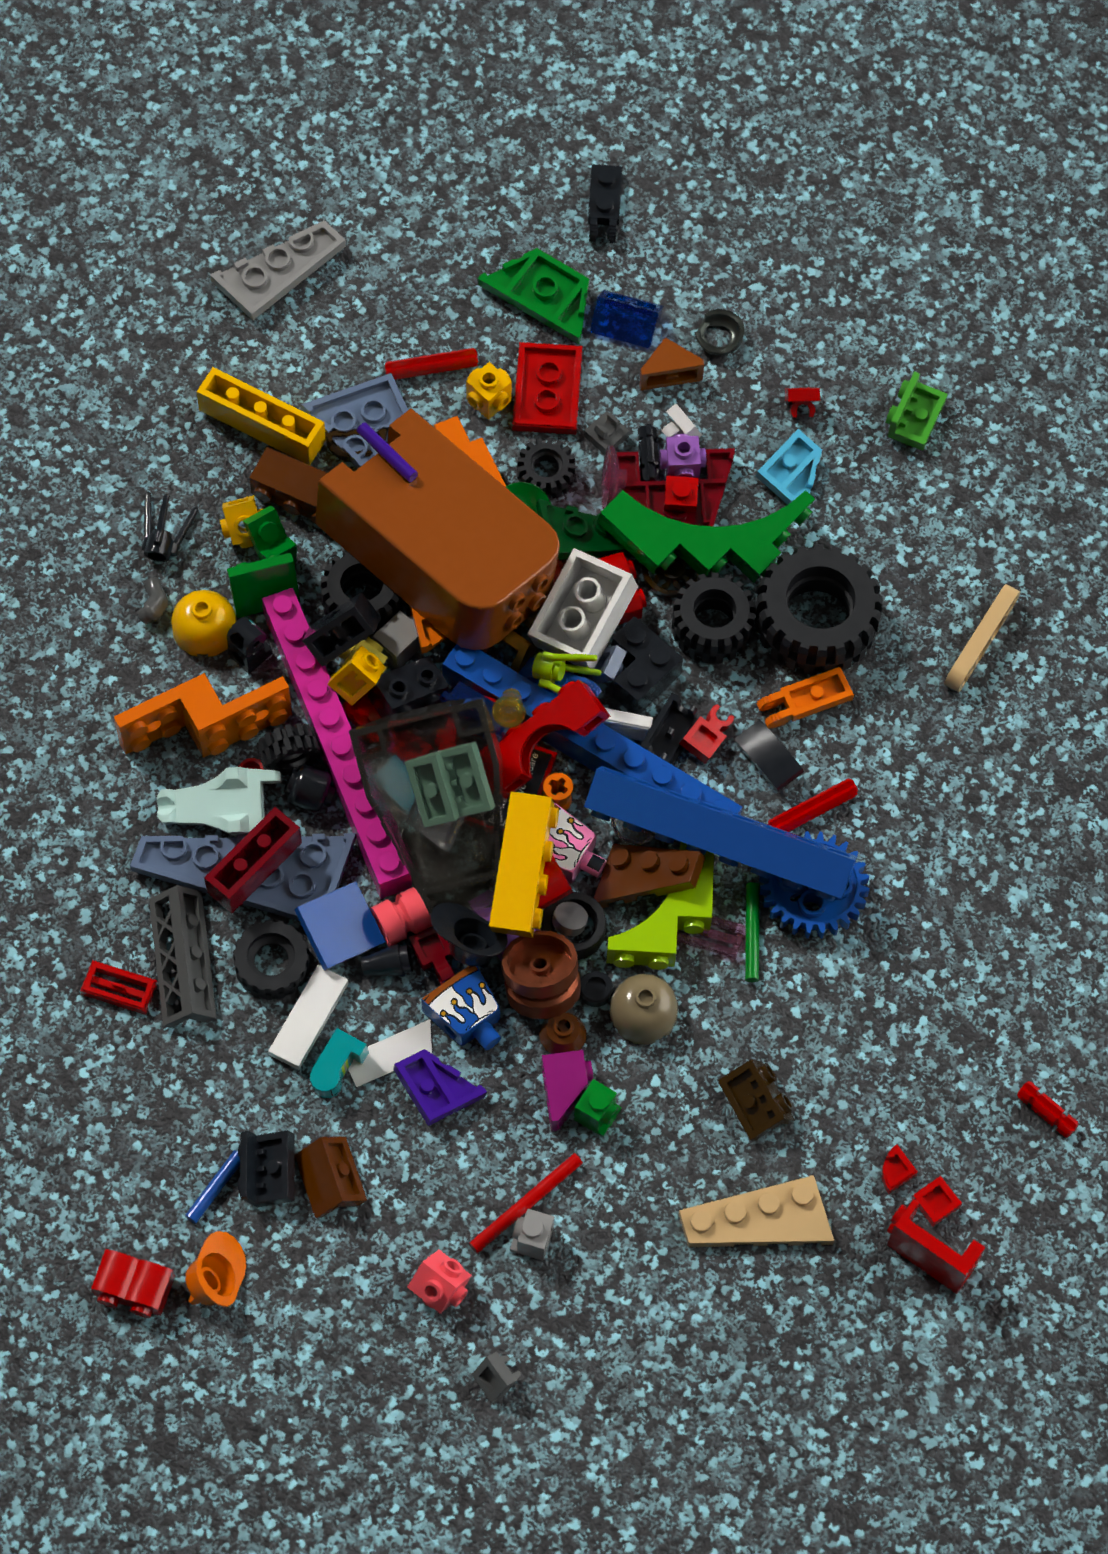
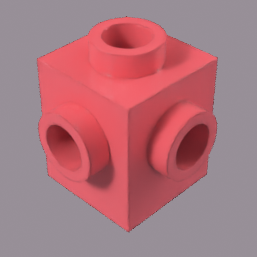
(440, 1282)

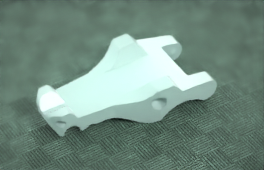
(227, 803)

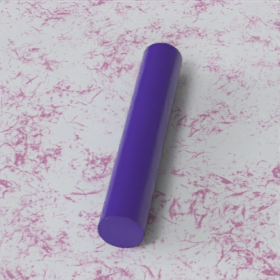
(387, 452)

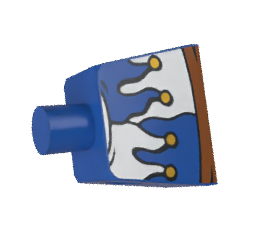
(464, 1008)

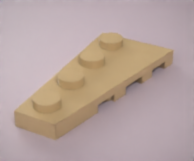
(772, 1215)

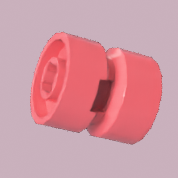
(401, 916)

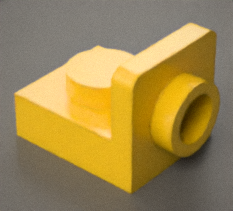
(357, 675)

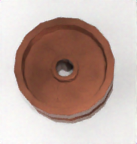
(541, 975)

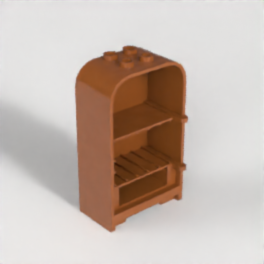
(447, 540)

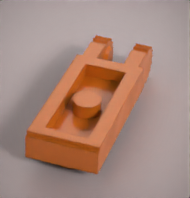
(807, 697)

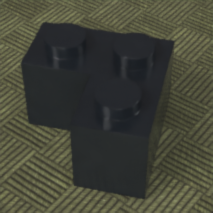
(649, 666)

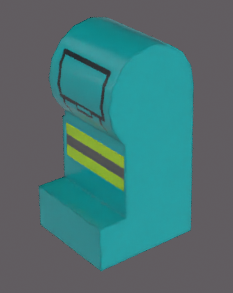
(335, 1061)

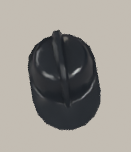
(467, 934)

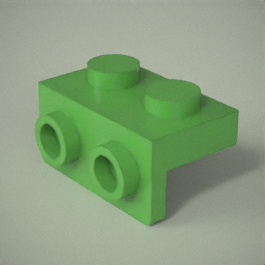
(916, 413)

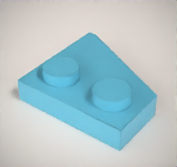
(791, 467)

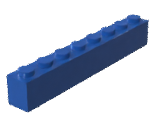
(720, 832)

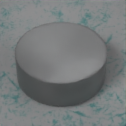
(569, 919)

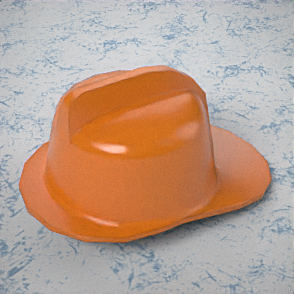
(216, 1271)

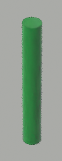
(752, 932)

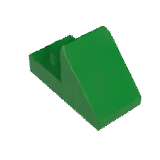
(269, 534)

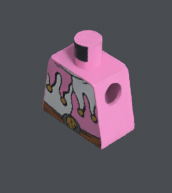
(574, 847)

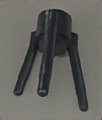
(159, 544)

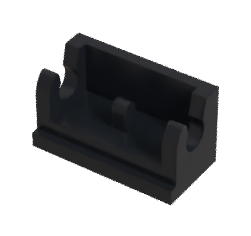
(670, 729)

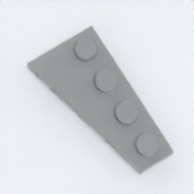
(272, 274)

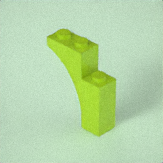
(655, 939)

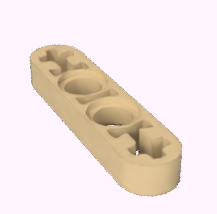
(982, 638)

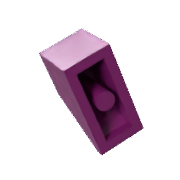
(565, 1082)

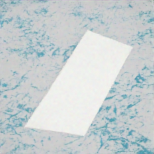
(389, 1051)

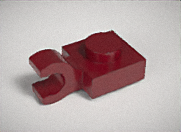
(433, 952)

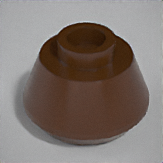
(568, 1038)

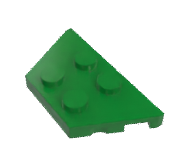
(543, 291)

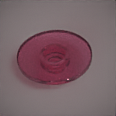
(612, 476)

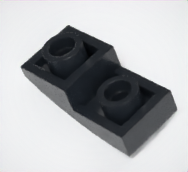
(769, 755)

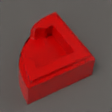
(897, 1169)

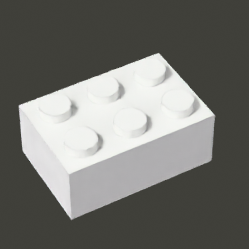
(583, 608)

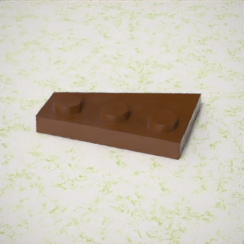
(647, 870)

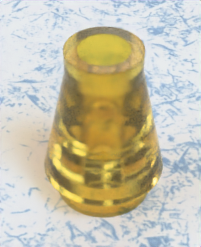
(509, 709)

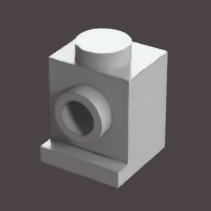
(532, 1234)

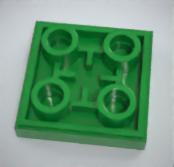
(260, 579)

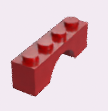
(572, 710)

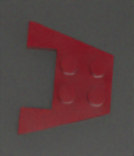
(710, 490)

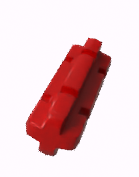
(1047, 1109)

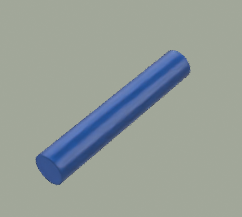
(213, 1188)

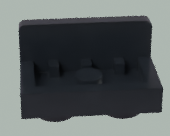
(267, 1168)

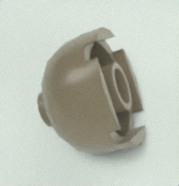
(644, 1009)

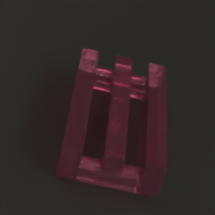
(713, 947)

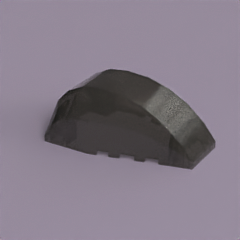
(381, 749)

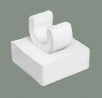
(680, 425)

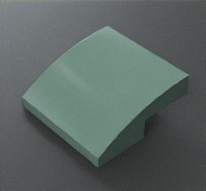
(450, 784)

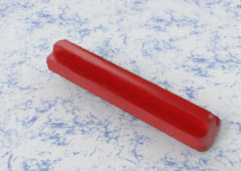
(432, 363)
(815, 806)

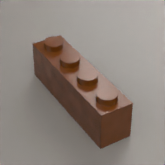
(286, 483)

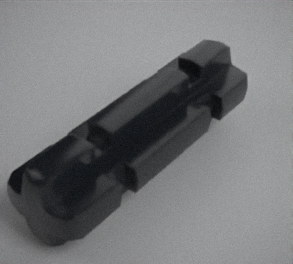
(648, 453)

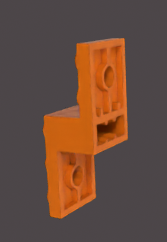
(206, 719)

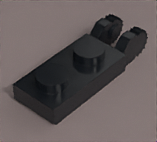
(604, 200)

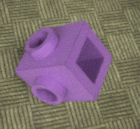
(682, 456)

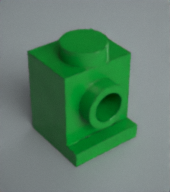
(597, 1108)

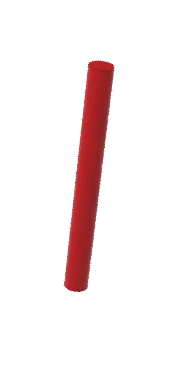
(527, 1201)

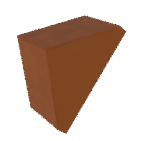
(670, 366)

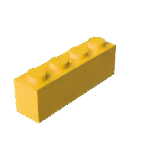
(261, 416)
(522, 864)

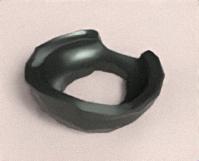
(723, 319)

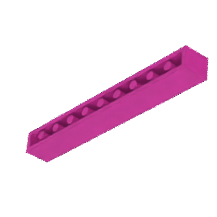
(332, 729)

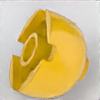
(202, 622)

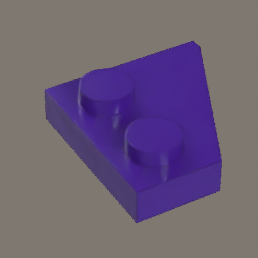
(435, 1086)

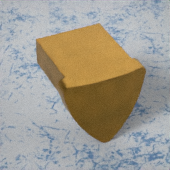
(524, 648)

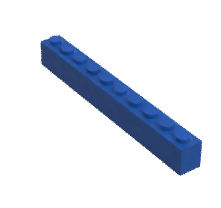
(597, 749)

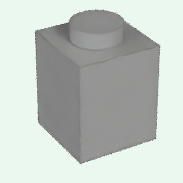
(398, 639)

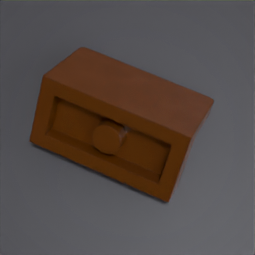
(330, 1175)

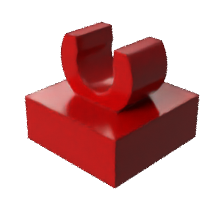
(802, 396)

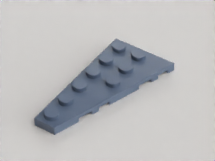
(373, 402)
(304, 876)

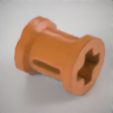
(554, 784)

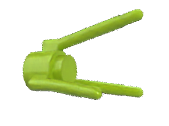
(550, 667)

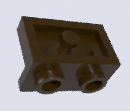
(756, 1098)

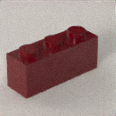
(253, 860)

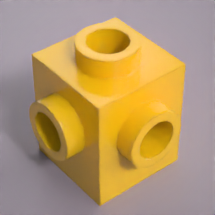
(488, 390)
(234, 513)

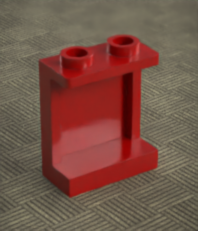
(929, 1252)

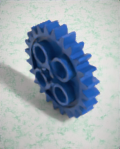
(830, 912)

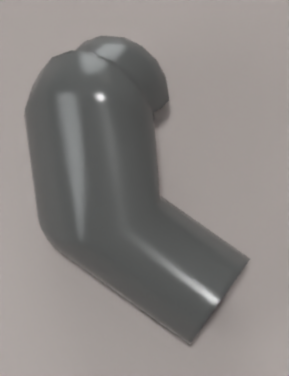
(155, 604)

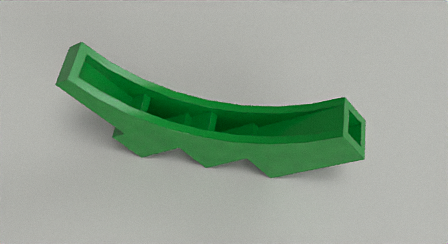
(704, 548)

